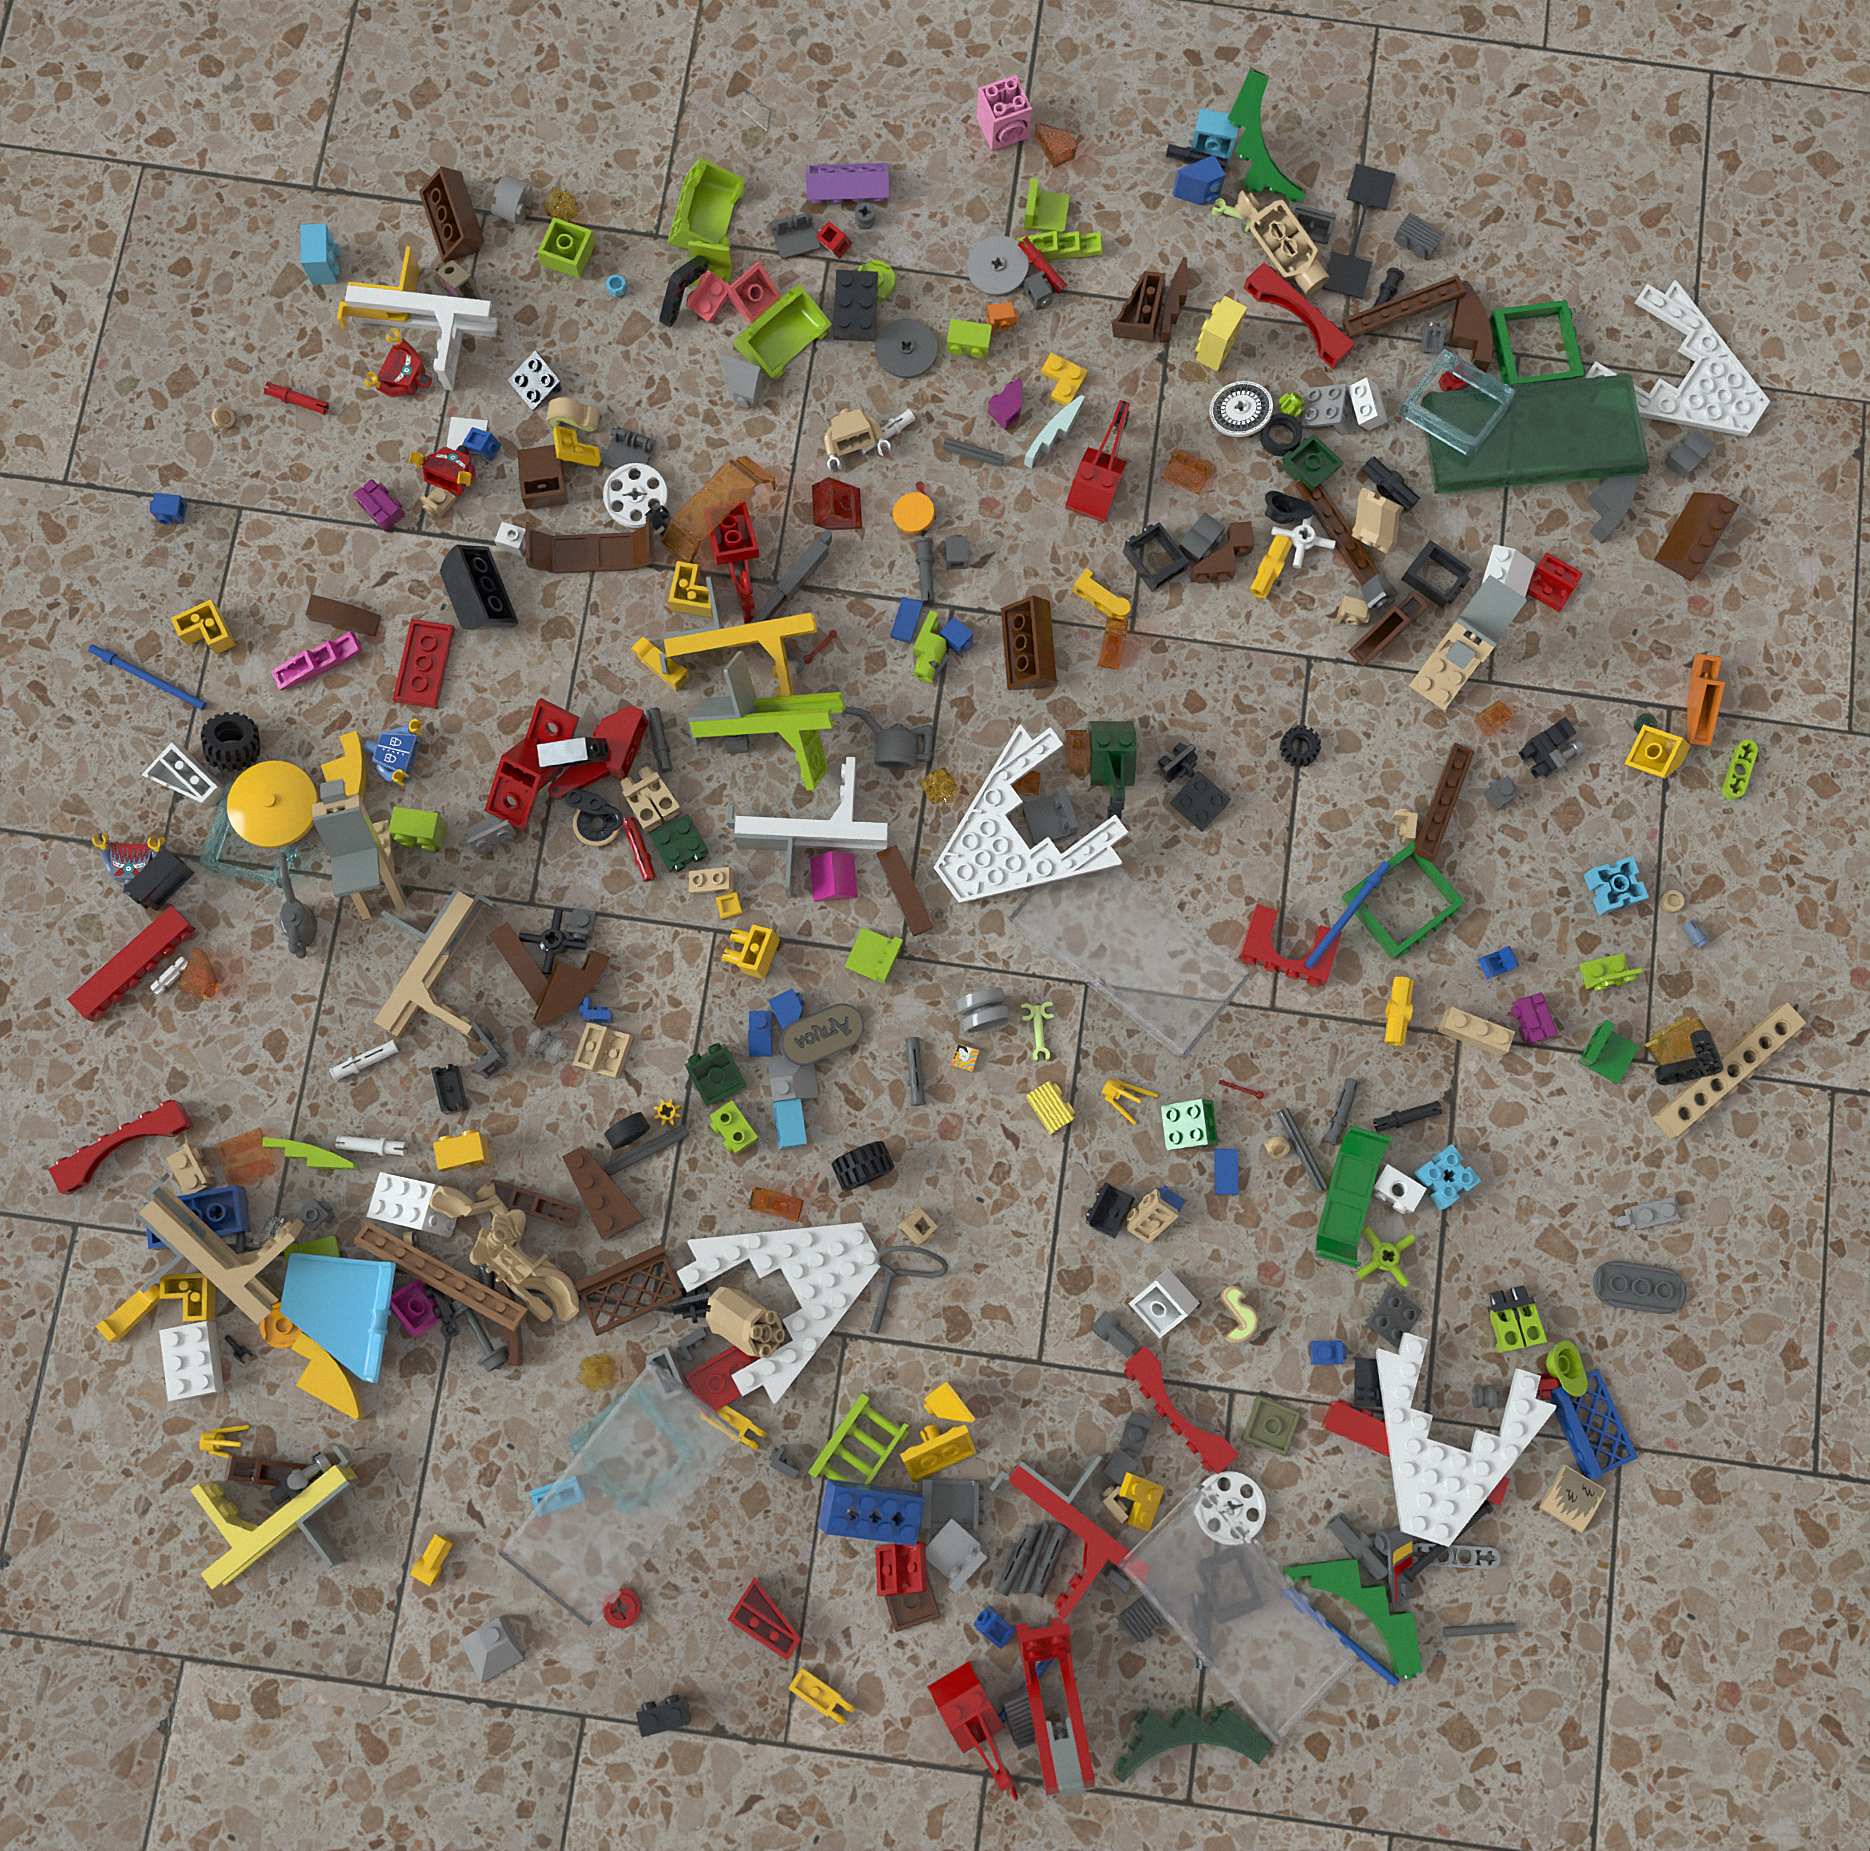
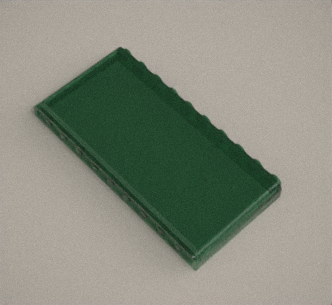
(1543, 437)

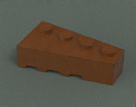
(603, 1198)

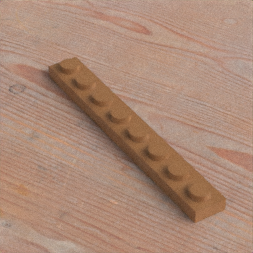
(440, 1276)

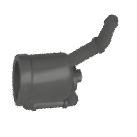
(897, 745)
(295, 917)

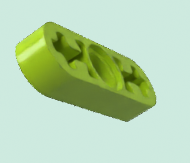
(1747, 763)

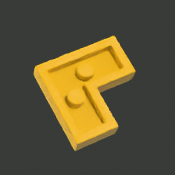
(1068, 376)
(570, 450)
(1146, 1498)

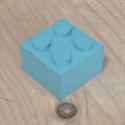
(1214, 134)
(319, 254)

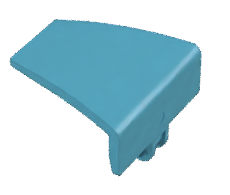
(341, 1307)

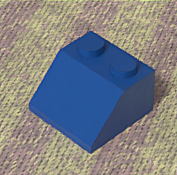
(1200, 181)

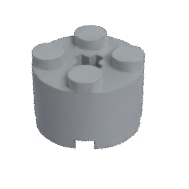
(512, 199)

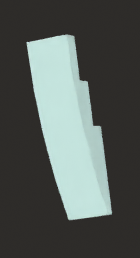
(1057, 427)

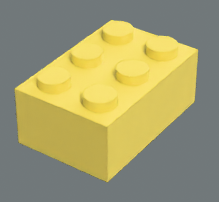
(1220, 332)

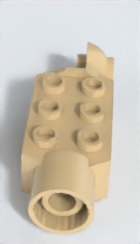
(1284, 242)

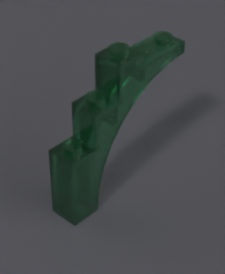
(1158, 1735)

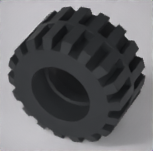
(227, 728)
(862, 1165)

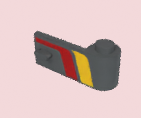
(1399, 1549)

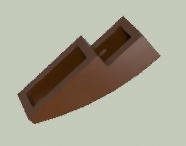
(342, 615)
(258, 1470)

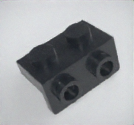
(1109, 1210)

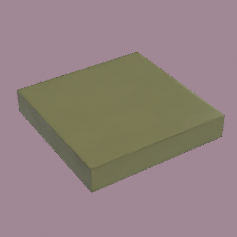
(1271, 1425)

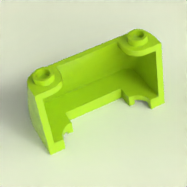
(705, 205)
(782, 332)

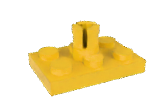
(937, 1451)

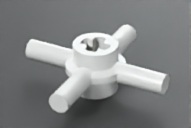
(1310, 539)

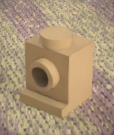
(1353, 611)
(920, 1219)

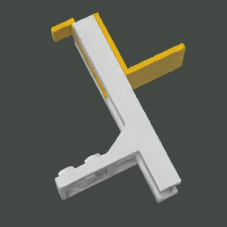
(409, 309)

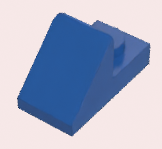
(760, 1034)

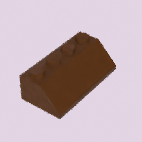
(451, 215)
(1696, 533)
(1028, 644)

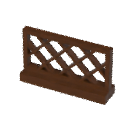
(626, 1271)

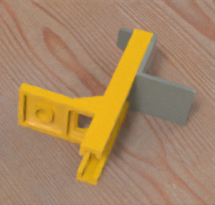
(715, 638)

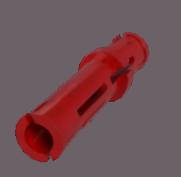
(1042, 264)
(287, 396)
(646, 871)

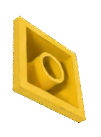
(1657, 752)
(947, 1404)

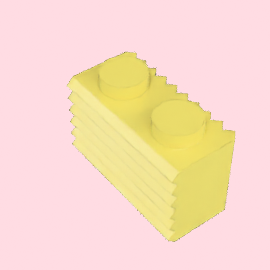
(1050, 1107)

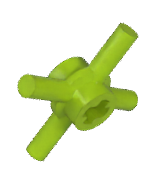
(1392, 1263)

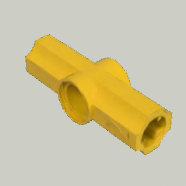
(1271, 566)
(1399, 1011)

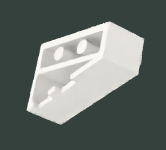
(184, 774)

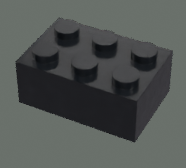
(855, 305)

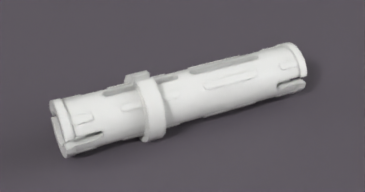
(893, 427)
(366, 1059)
(381, 1146)

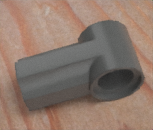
(1109, 1330)

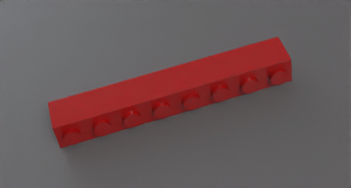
(1372, 1434)

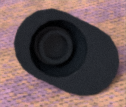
(1286, 508)

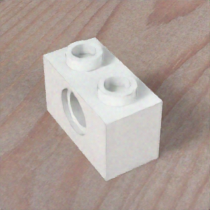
(1367, 404)
(1410, 1190)

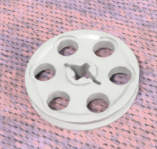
(629, 486)
(1233, 1495)

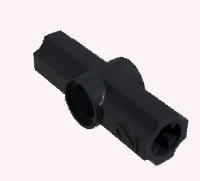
(1390, 484)

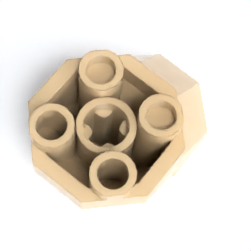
(1377, 521)
(744, 1322)

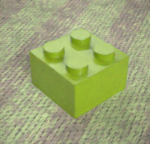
(566, 247)
(417, 828)

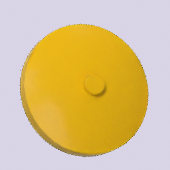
(272, 804)

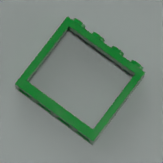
(1503, 346)
(1379, 932)

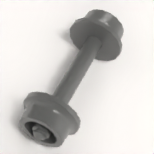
(494, 1358)

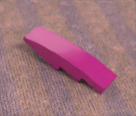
(317, 661)

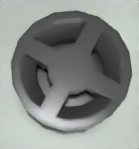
(868, 219)
(1484, 1396)

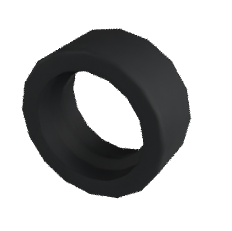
(1283, 420)
(627, 1130)

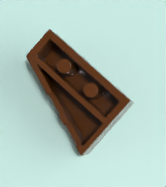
(1142, 311)

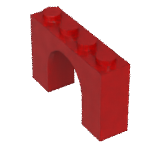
(1259, 950)

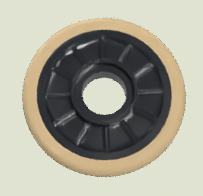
(590, 835)

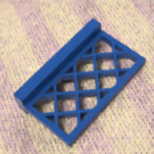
(1577, 1436)

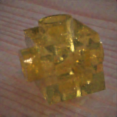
(561, 205)
(939, 786)
(588, 1375)

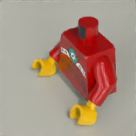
(401, 370)
(447, 468)

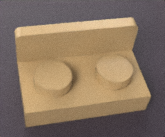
(190, 1169)
(1150, 1217)

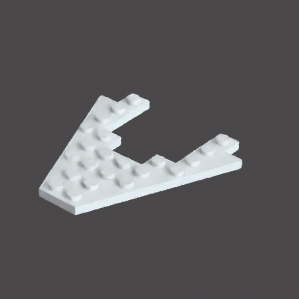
(1717, 388)
(988, 852)
(825, 1271)
(1437, 1483)

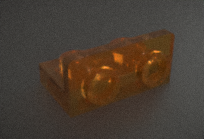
(1187, 471)

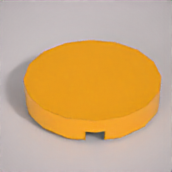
(913, 513)
(278, 1329)

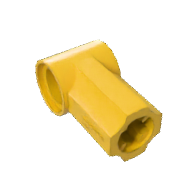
(429, 1565)

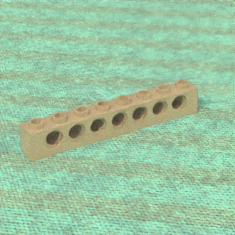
(1789, 1023)

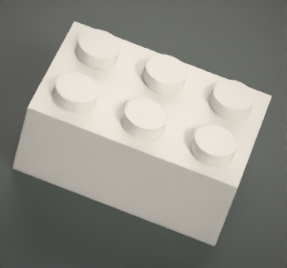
(191, 1361)

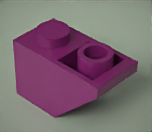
(1007, 405)

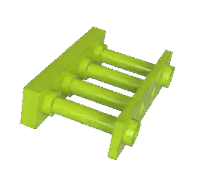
(849, 1427)

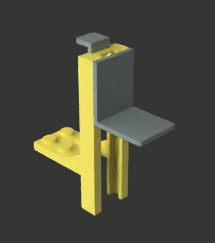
(253, 1541)

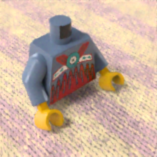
(126, 860)

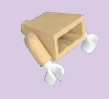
(852, 432)

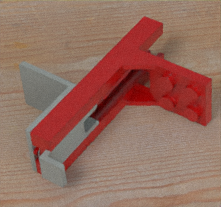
(1097, 1543)
(1062, 1747)

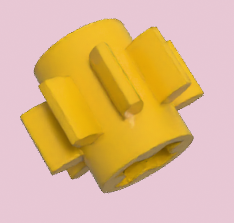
(661, 1111)

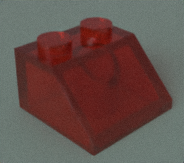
(836, 505)

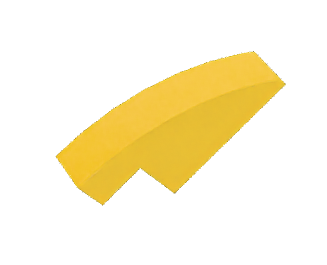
(351, 767)
(328, 1378)

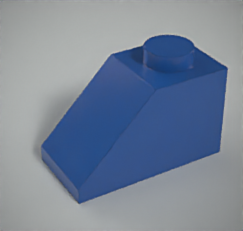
(787, 1007)

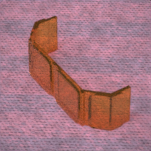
(712, 505)

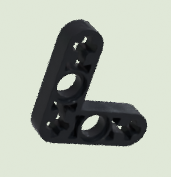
(676, 285)
(1699, 1066)

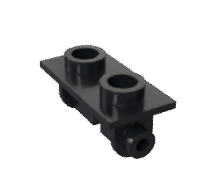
(660, 517)

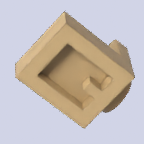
(438, 502)
(1408, 828)
(1116, 1507)

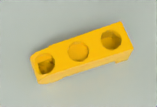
(1100, 597)
(650, 657)
(129, 1314)

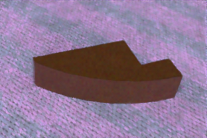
(1472, 328)
(1388, 628)
(568, 986)

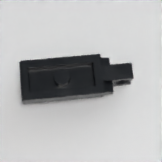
(442, 1311)

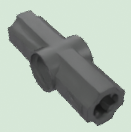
(1358, 1545)

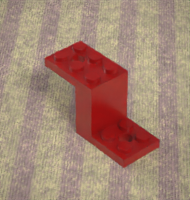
(519, 767)

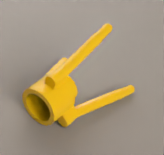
(1115, 1089)
(214, 1441)

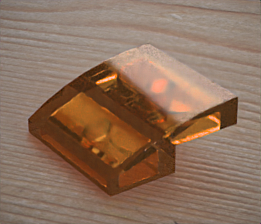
(244, 1157)

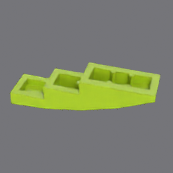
(1067, 245)
(316, 1157)

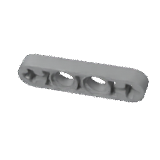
(1453, 1556)

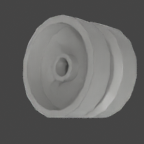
(983, 1010)

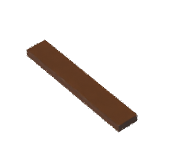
(1403, 307)
(1339, 531)
(1443, 802)

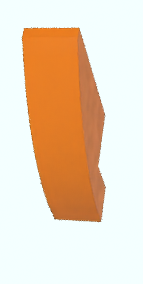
(1703, 699)

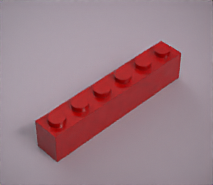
(131, 964)

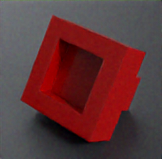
(1545, 1384)

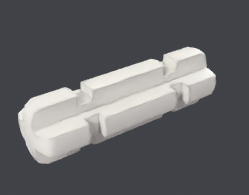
(169, 976)

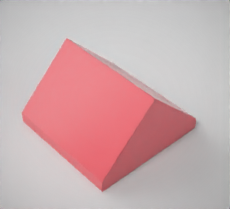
(753, 293)

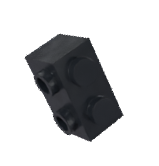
(663, 1716)

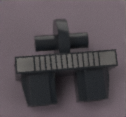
(1181, 764)
(692, 1305)

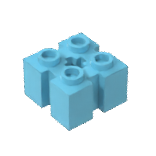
(1622, 875)
(1432, 1174)

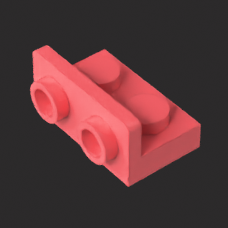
(708, 296)

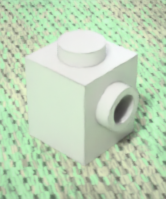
(511, 539)

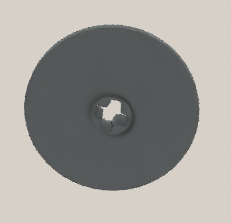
(906, 363)

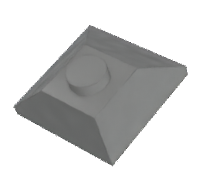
(742, 380)
(792, 1080)
(492, 1648)

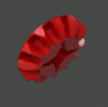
(616, 1618)

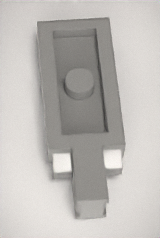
(1649, 1214)

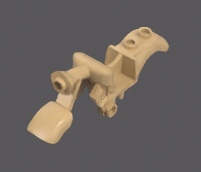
(503, 1254)

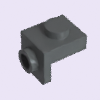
(315, 1213)

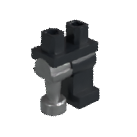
(1545, 749)
(299, 1479)

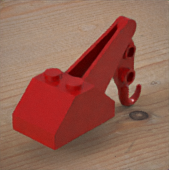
(734, 542)
(971, 1718)

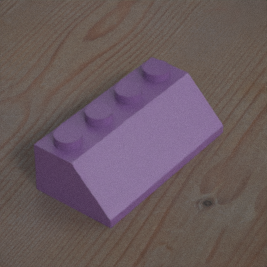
(847, 182)

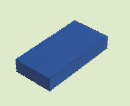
(906, 620)
(1226, 1171)

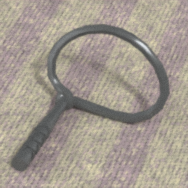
(890, 1273)

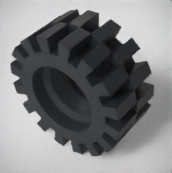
(1306, 735)

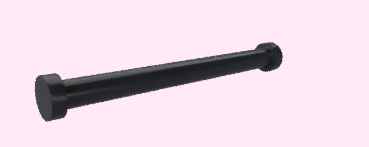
(1432, 1554)

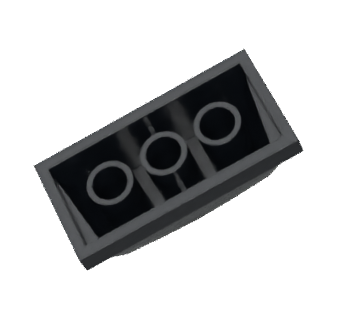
(476, 588)

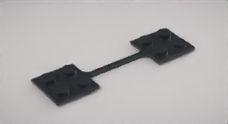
(1347, 272)

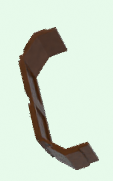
(589, 551)

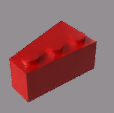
(763, 1621)

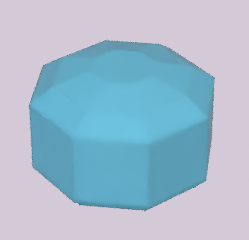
(616, 285)

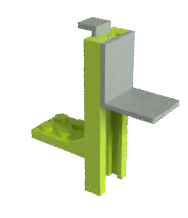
(783, 714)

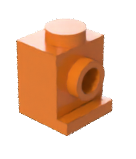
(1001, 316)

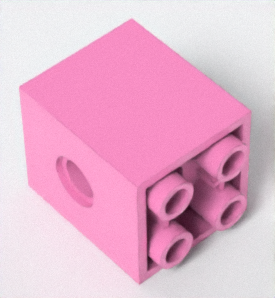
(1004, 112)

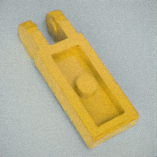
(742, 1424)
(819, 1695)

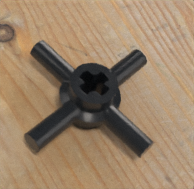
(548, 935)

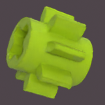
(1291, 404)

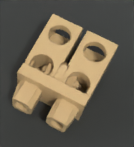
(644, 794)

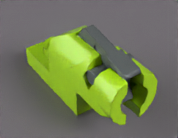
(929, 650)

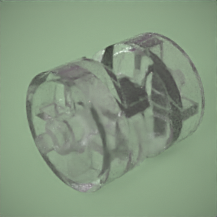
(545, 1045)

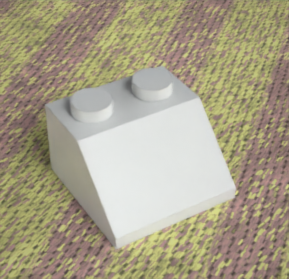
(1510, 568)
(1164, 1303)

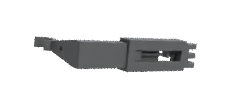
(793, 582)

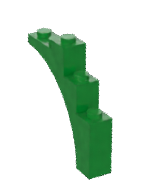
(1251, 144)

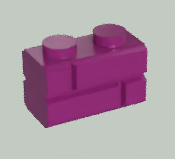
(378, 504)
(1534, 1018)

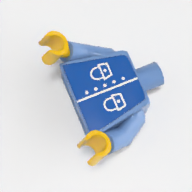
(396, 751)

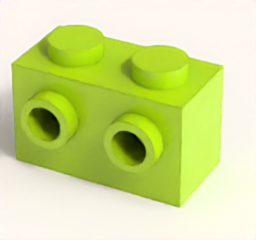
(968, 338)
(733, 1127)

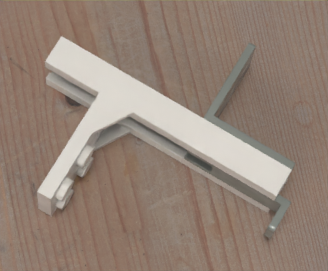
(788, 833)

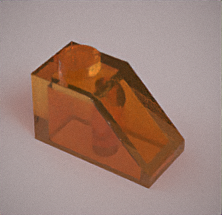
(1056, 144)
(1113, 643)
(1077, 752)
(198, 976)
(775, 1204)

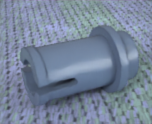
(1695, 934)

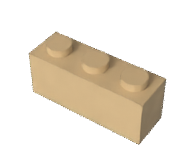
(1476, 1031)

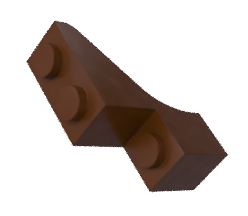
(1222, 564)

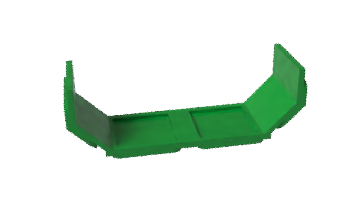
(1349, 1196)

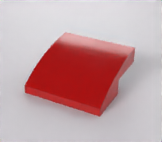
(1553, 582)
(901, 1569)

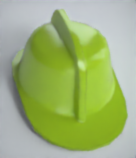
(1567, 1367)

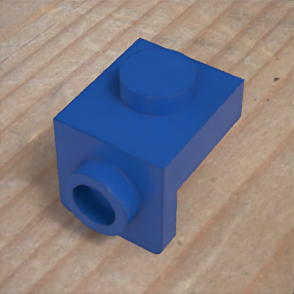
(1498, 962)

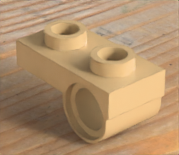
(712, 880)

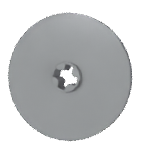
(1008, 276)

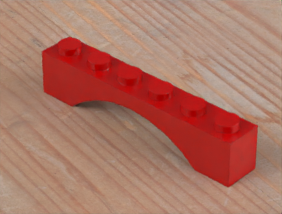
(1270, 288)
(78, 1170)
(1147, 1372)

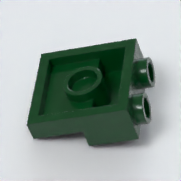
(1311, 462)
(679, 843)
(715, 1074)

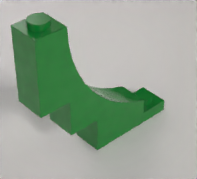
(1395, 1628)

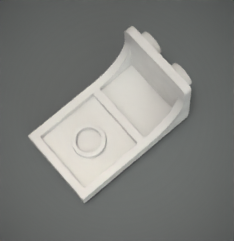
(407, 1204)

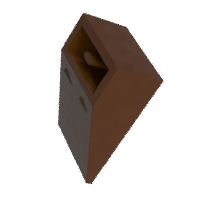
(541, 477)

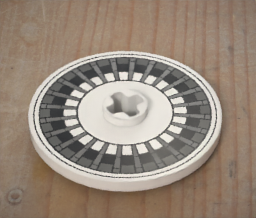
(1246, 394)

